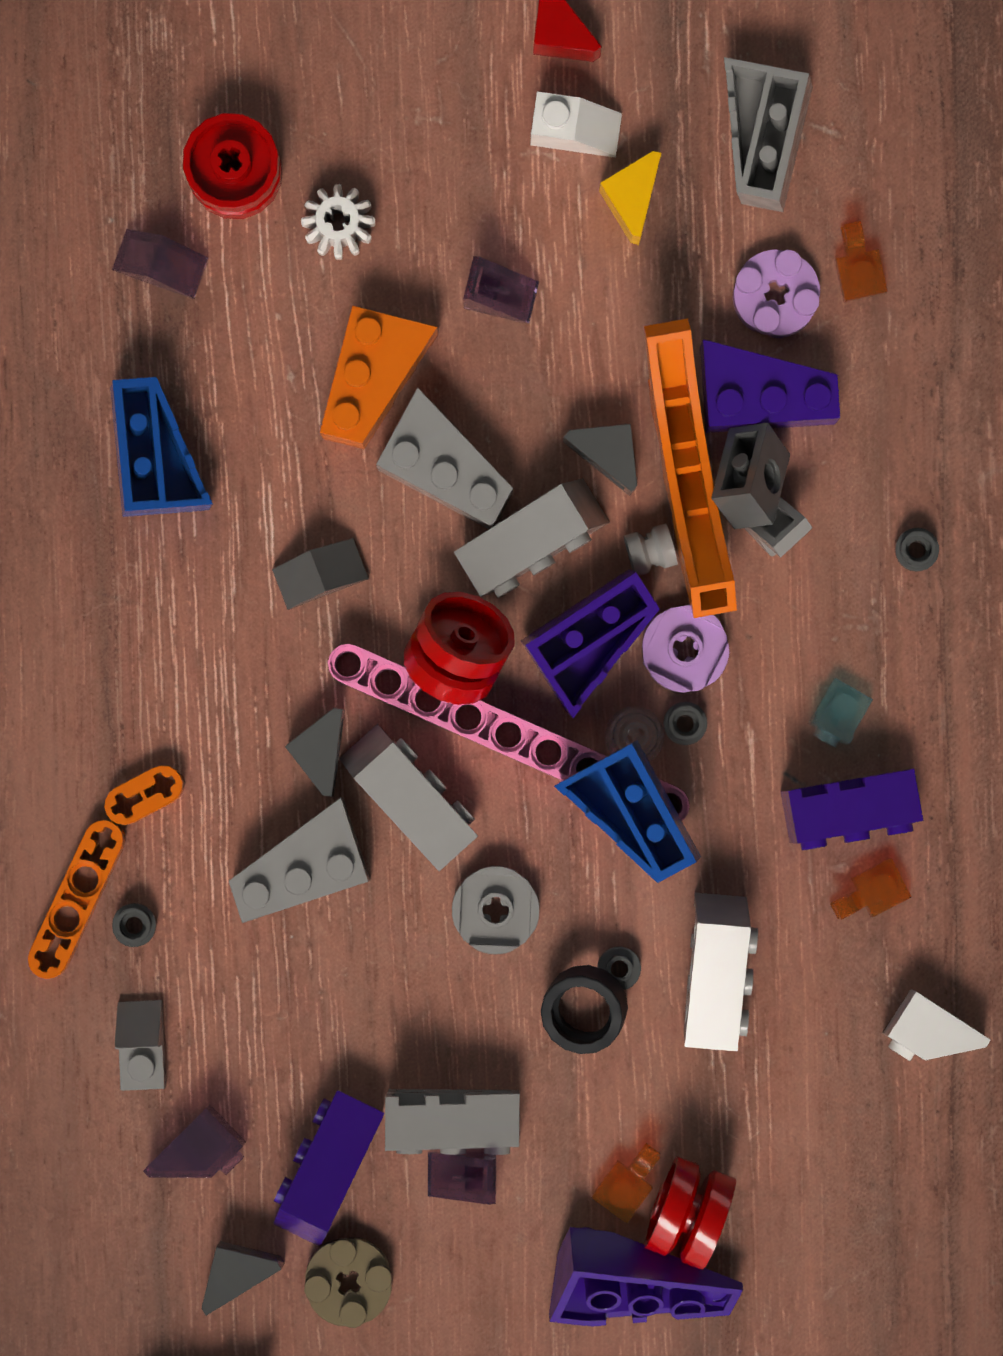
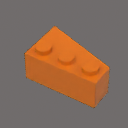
(371, 371)

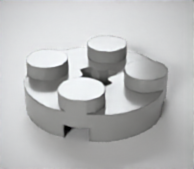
(477, 927)

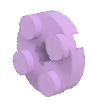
(786, 270)
(692, 673)

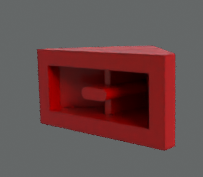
(563, 34)

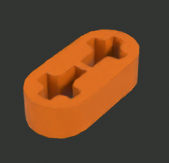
(139, 786)

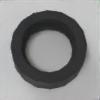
(574, 1039)

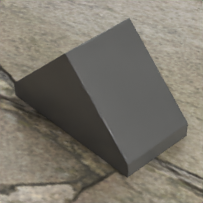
(608, 451)
(320, 573)
(319, 750)
(235, 1272)

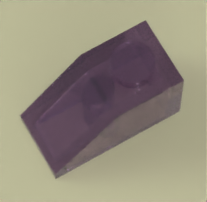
(199, 1150)

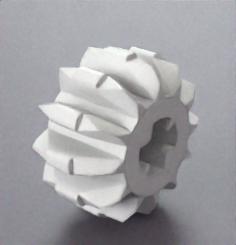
(351, 212)

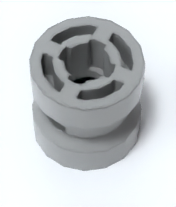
(653, 549)

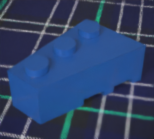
(151, 454)
(634, 810)

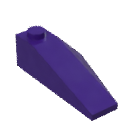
(617, 1277)

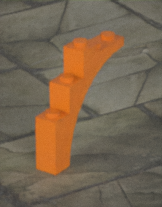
(688, 469)

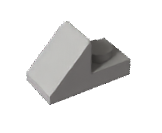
(784, 533)
(141, 1045)

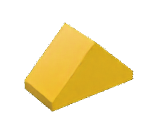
(629, 194)

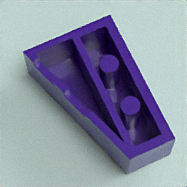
(760, 389)
(590, 637)
(852, 808)
(326, 1167)

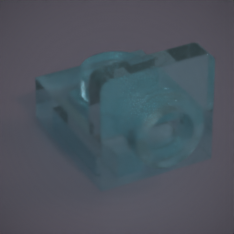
(839, 713)

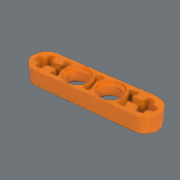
(81, 901)

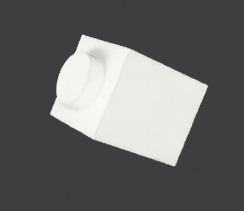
(574, 125)
(929, 1030)

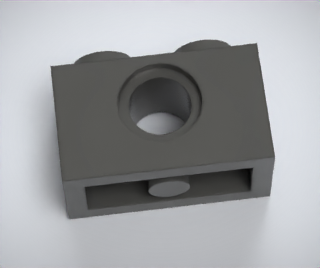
(751, 476)

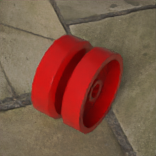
(225, 141)
(458, 648)
(694, 1214)

